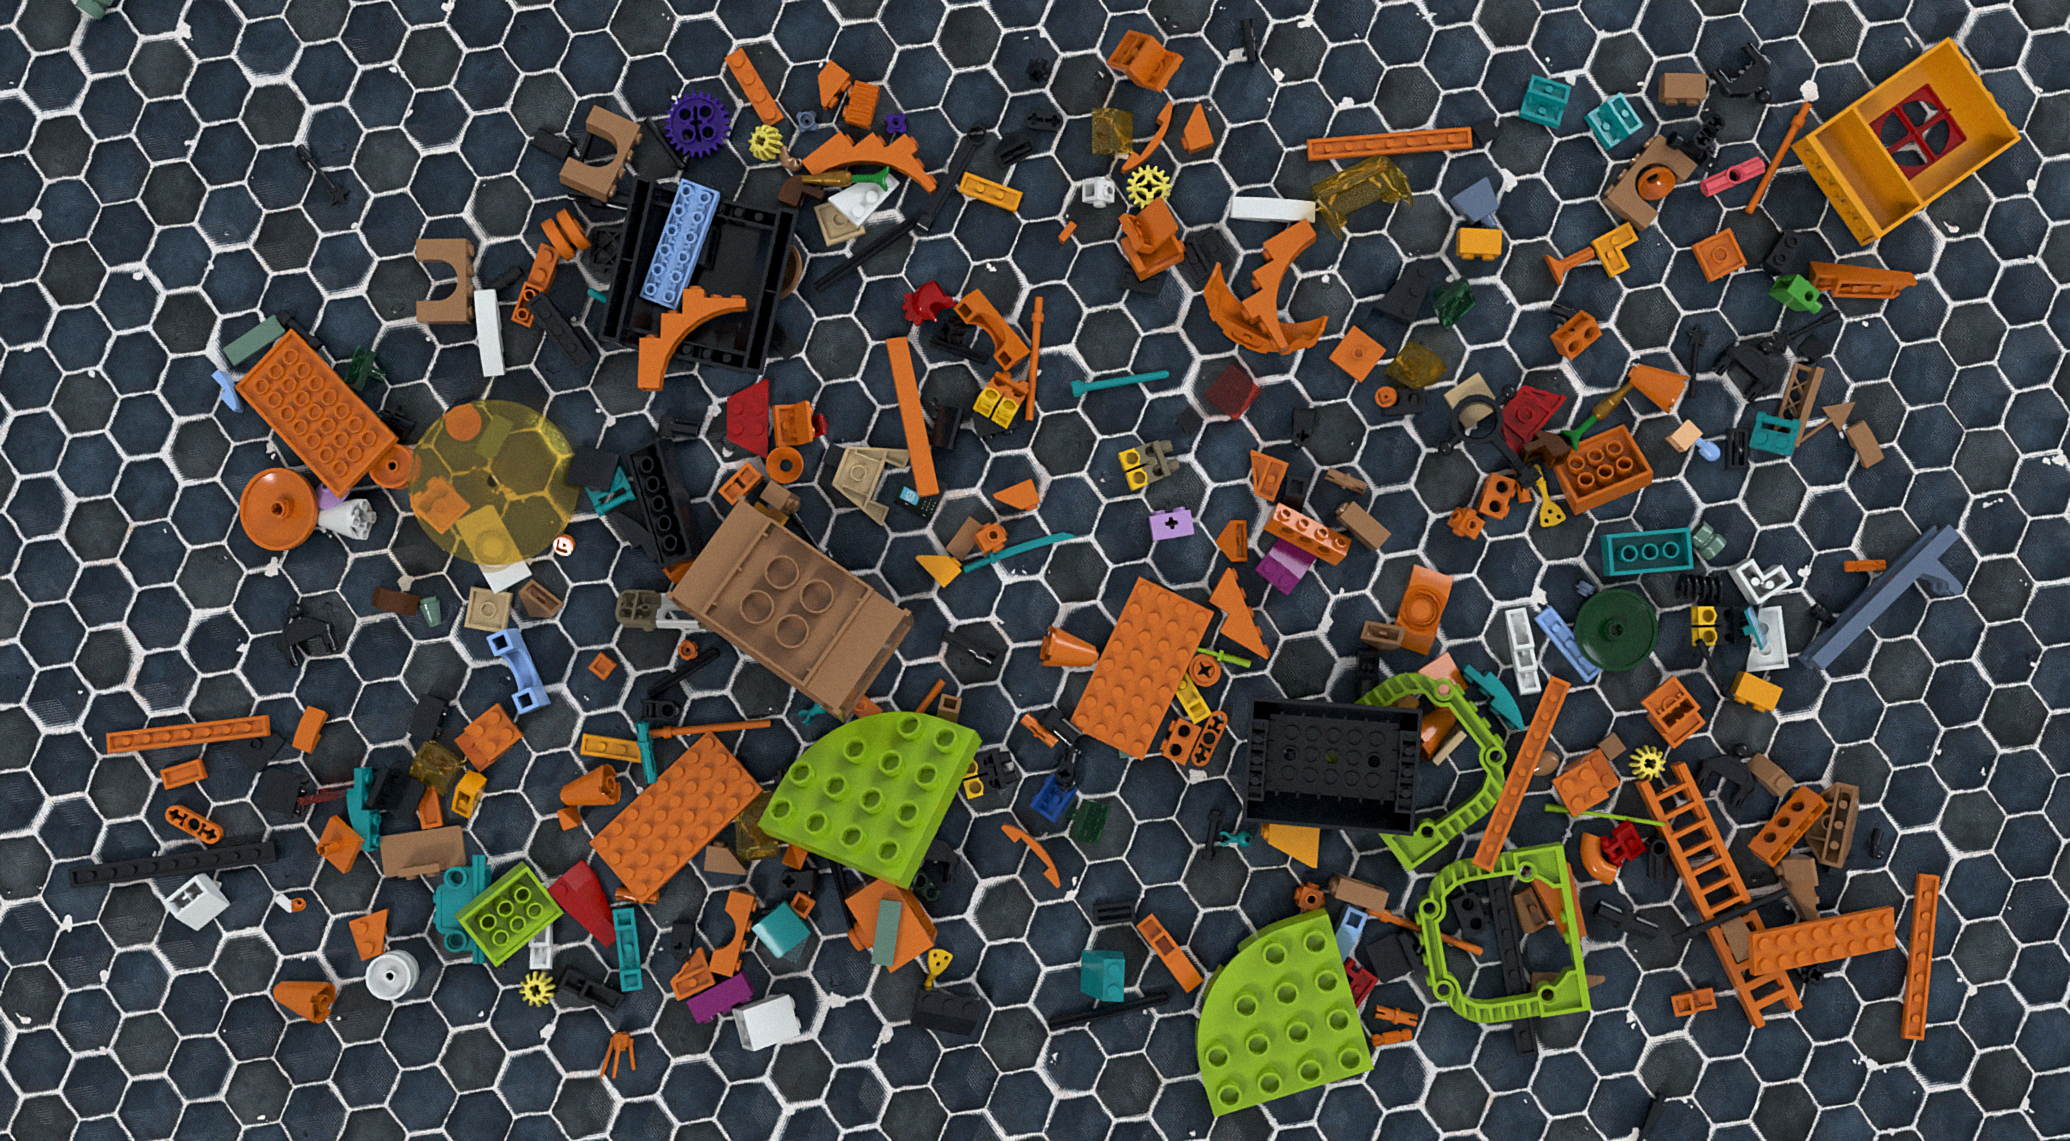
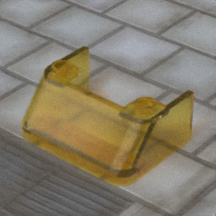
(1358, 187)

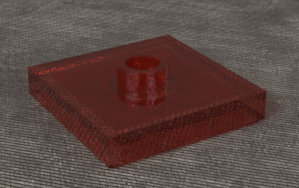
(1233, 392)
(323, 795)

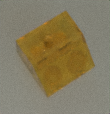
(1111, 132)
(436, 766)

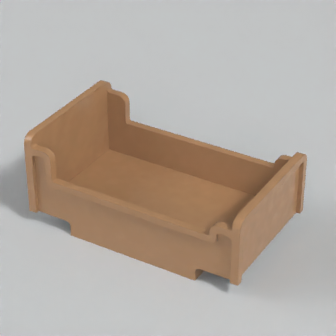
(792, 609)

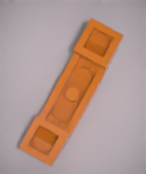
(1135, 160)
(1016, 833)

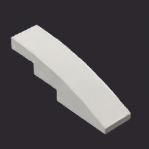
(1272, 209)
(489, 332)
(1522, 651)
(542, 946)

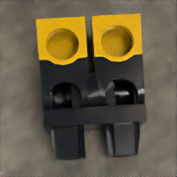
(1725, 622)
(992, 775)

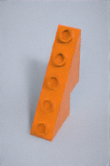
(1238, 623)

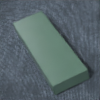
(254, 340)
(886, 932)

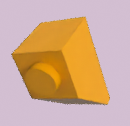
(941, 567)
(468, 793)

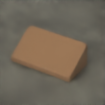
(963, 540)
(1528, 910)

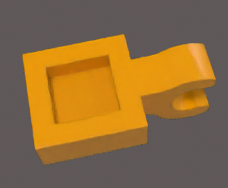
(773, 512)

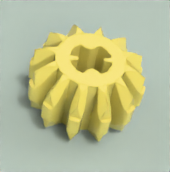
(765, 142)
(1639, 761)
(544, 987)

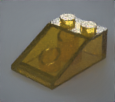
(751, 840)

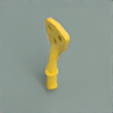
(1547, 504)
(932, 961)

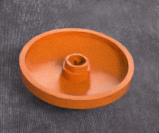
(279, 509)

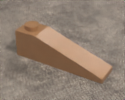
(1800, 876)

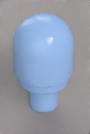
(1708, 449)

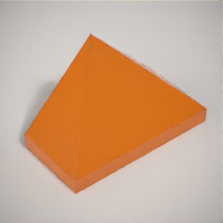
(1234, 541)

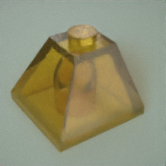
(1416, 366)

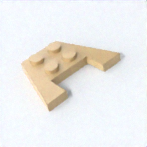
(859, 475)

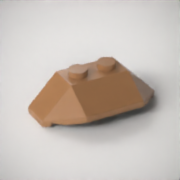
(1833, 831)

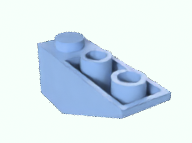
(1348, 928)

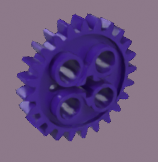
(716, 121)

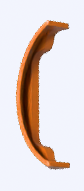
(1226, 312)

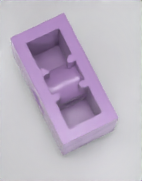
(1183, 525)

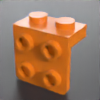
(1149, 227)
(793, 424)

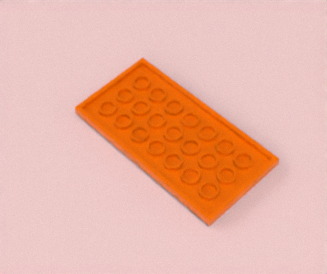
(316, 413)
(1141, 668)
(676, 816)

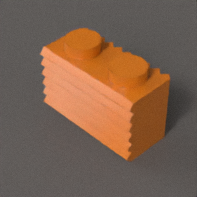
(861, 104)

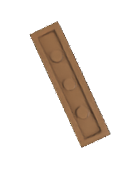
(1806, 399)

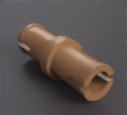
(1346, 480)

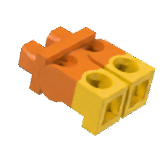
(1008, 392)

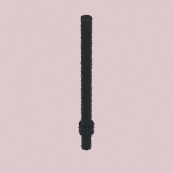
(1693, 931)

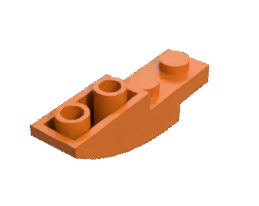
(540, 279)
(1169, 953)

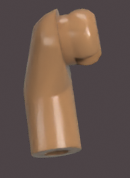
(789, 162)

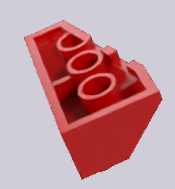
(585, 901)

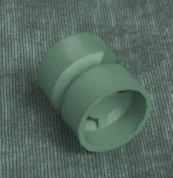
(94, 7)
(1708, 543)

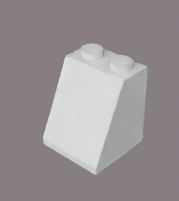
(766, 1021)

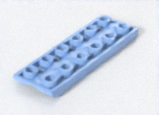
(680, 244)

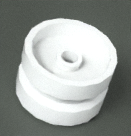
(389, 986)

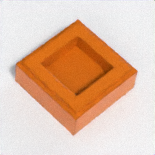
(1067, 232)
(602, 666)

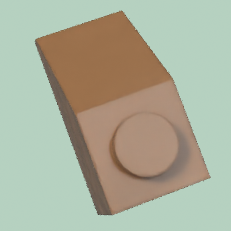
(1769, 775)
(723, 859)

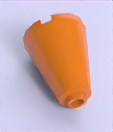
(1658, 385)
(1066, 650)
(1434, 730)
(593, 788)
(306, 998)

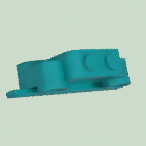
(459, 888)

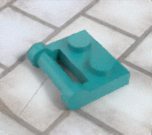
(1771, 440)
(620, 481)

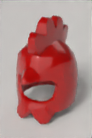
(926, 303)

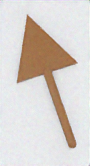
(1837, 415)

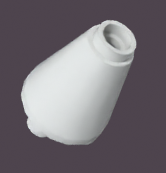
(349, 518)

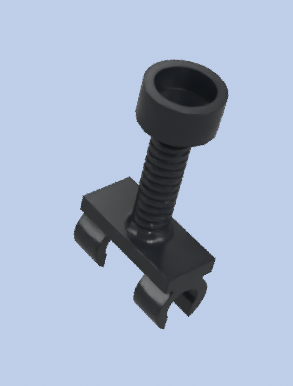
(1676, 140)

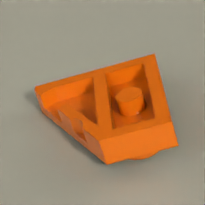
(1267, 475)
(370, 933)
(693, 976)

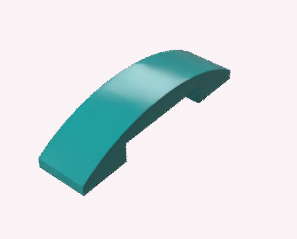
(628, 949)

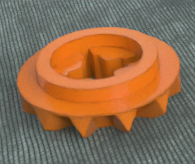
(1212, 674)

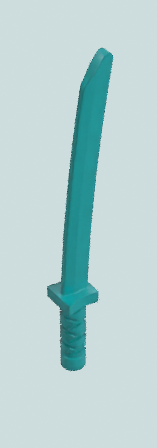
(993, 557)

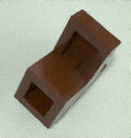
(794, 190)
(1548, 447)
(395, 601)

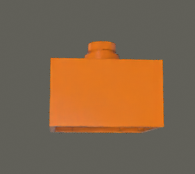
(915, 928)

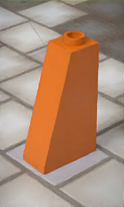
(1552, 903)

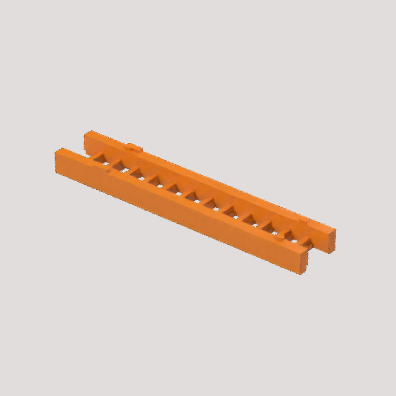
(1730, 877)

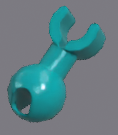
(811, 713)
(1240, 838)

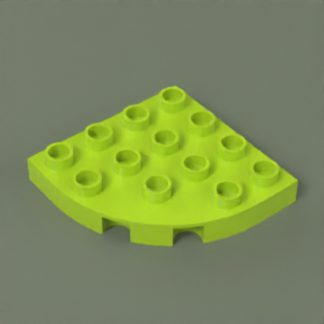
(873, 792)
(1279, 1017)

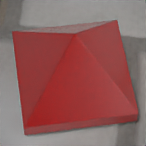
(820, 425)

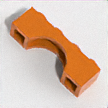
(978, 311)
(740, 907)

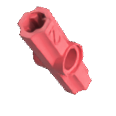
(1742, 172)

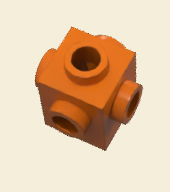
(1465, 522)
(987, 544)
(1306, 890)

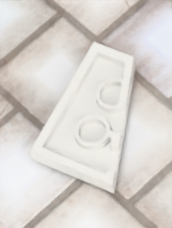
(862, 199)

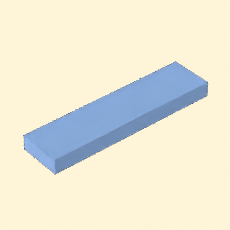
(1564, 640)

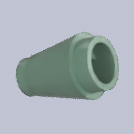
(431, 610)

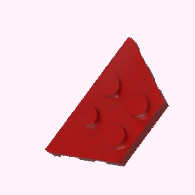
(1527, 415)
(750, 418)

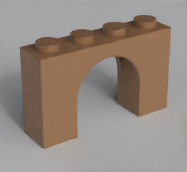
(601, 181)
(1623, 196)
(458, 306)

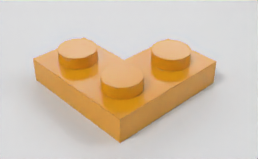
(1609, 248)

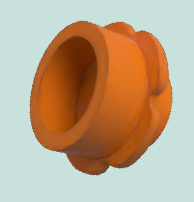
(693, 649)

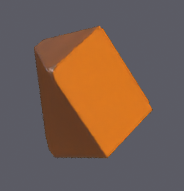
(569, 817)
(795, 857)
(802, 904)

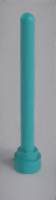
(1080, 388)

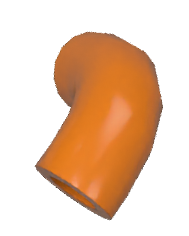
(1593, 861)

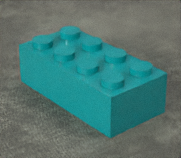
(1646, 552)

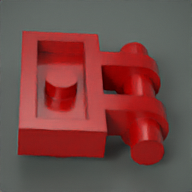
(1627, 839)
(1361, 981)

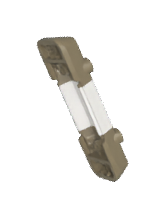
(648, 611)

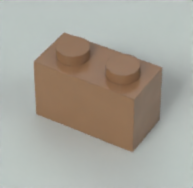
(1682, 88)
(781, 498)

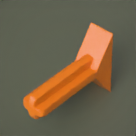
(1559, 267)

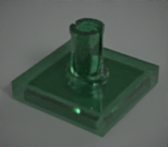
(1453, 303)
(362, 368)
(1088, 821)

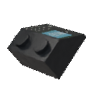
(923, 506)

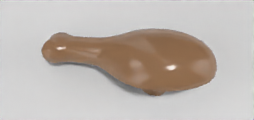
(1547, 763)

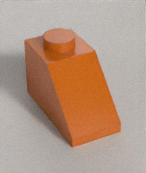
(1197, 132)
(1020, 496)

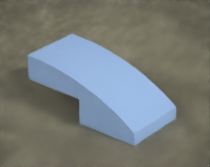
(230, 395)

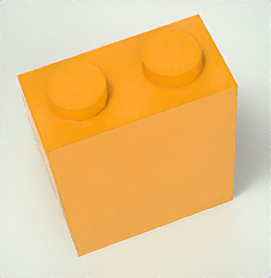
(1294, 840)

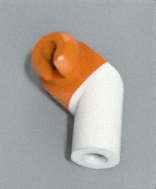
(292, 905)

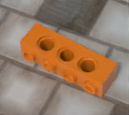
(1307, 534)
(1786, 837)

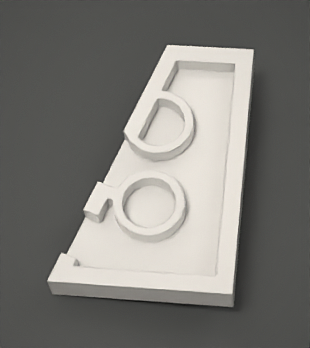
(1775, 652)

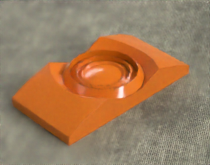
(1422, 608)

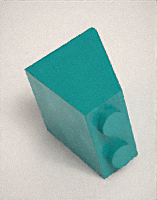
(1103, 974)

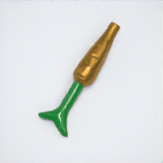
(845, 178)
(1599, 413)

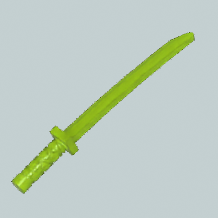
(1227, 657)
(1562, 809)

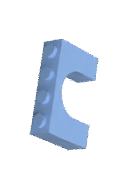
(512, 648)

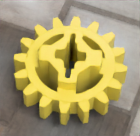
(1140, 188)

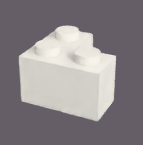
(1758, 585)

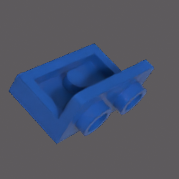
(1051, 800)

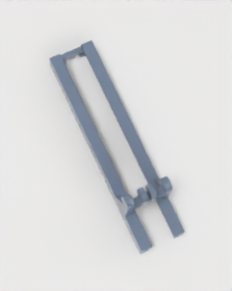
(1915, 562)

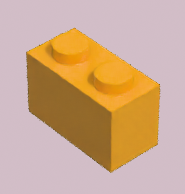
(1478, 243)
(1755, 691)

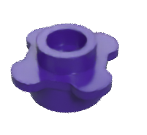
(892, 128)

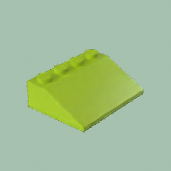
(508, 913)

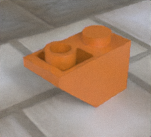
(832, 83)

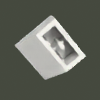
(197, 902)

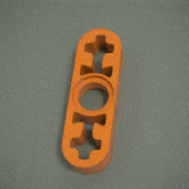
(1196, 749)
(184, 824)

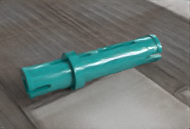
(645, 746)

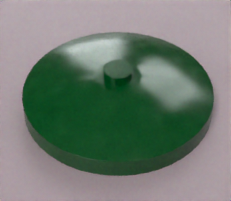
(1615, 630)

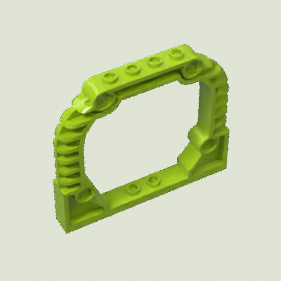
(1420, 846)
(1568, 989)

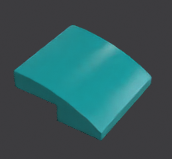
(1544, 101)
(1613, 121)
(781, 929)

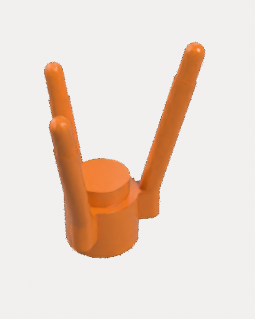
(620, 1042)

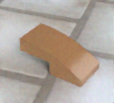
(1864, 442)

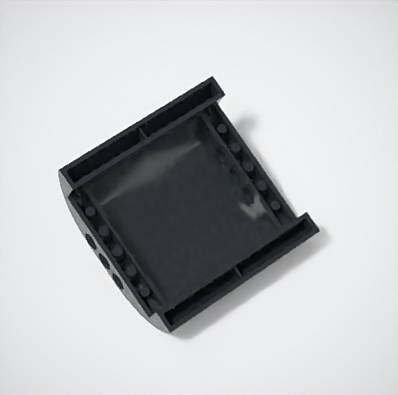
(747, 262)

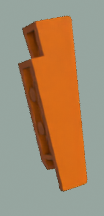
(1858, 281)

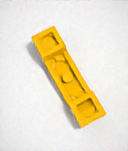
(1192, 700)

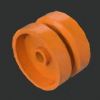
(566, 234)
(384, 472)

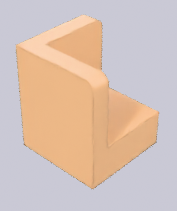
(1684, 436)

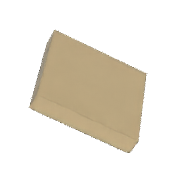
(835, 225)
(1471, 386)
(488, 610)
(1450, 742)

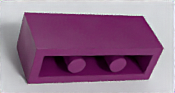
(721, 997)

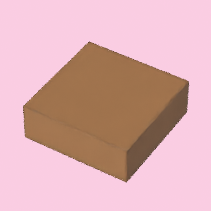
(1611, 746)

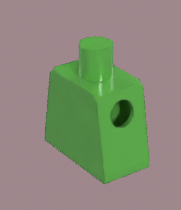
(1796, 293)

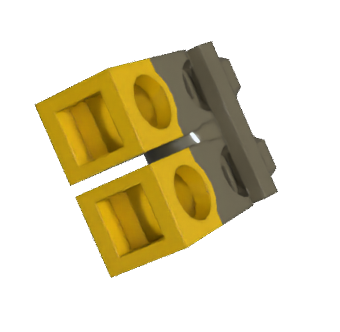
(1154, 462)

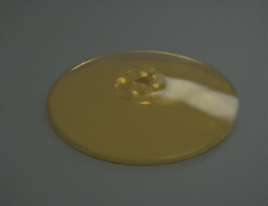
(485, 521)

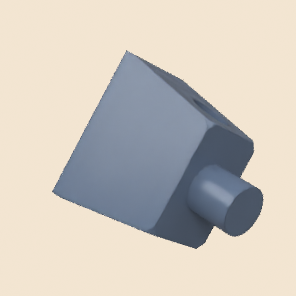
(1477, 203)

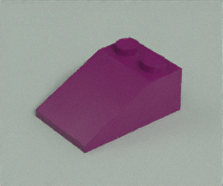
(1284, 565)

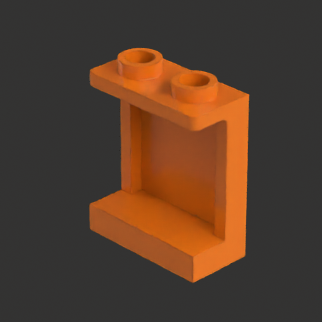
(1163, 257)

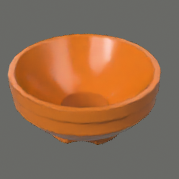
(1658, 187)
(776, 457)

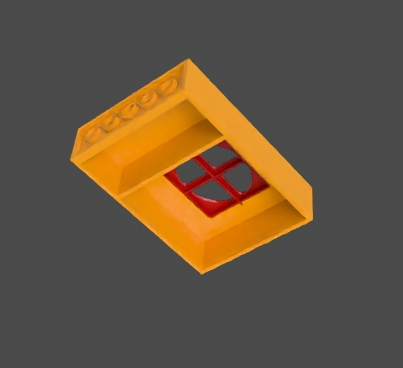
(1859, 172)

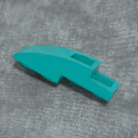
(1500, 701)
(362, 817)

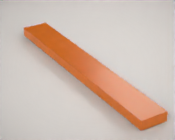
(1389, 143)
(912, 417)
(188, 734)
(1920, 956)

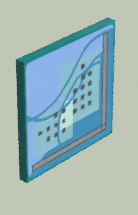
(1754, 627)

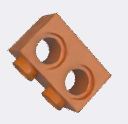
(1576, 335)
(741, 483)
(1490, 493)
(1185, 742)

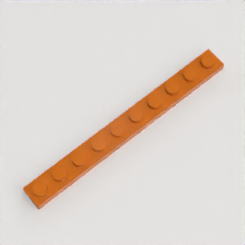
(1521, 774)

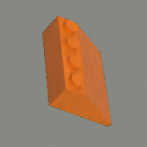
(1603, 470)

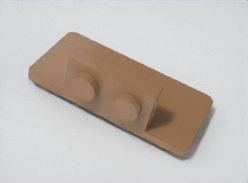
(422, 852)

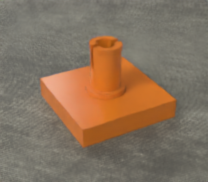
(339, 844)

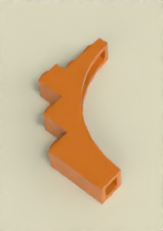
(899, 155)
(1281, 252)
(696, 309)

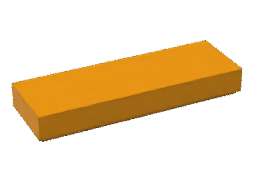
(990, 192)
(610, 748)

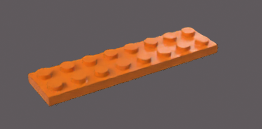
(1821, 940)

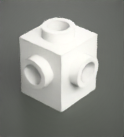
(1098, 192)

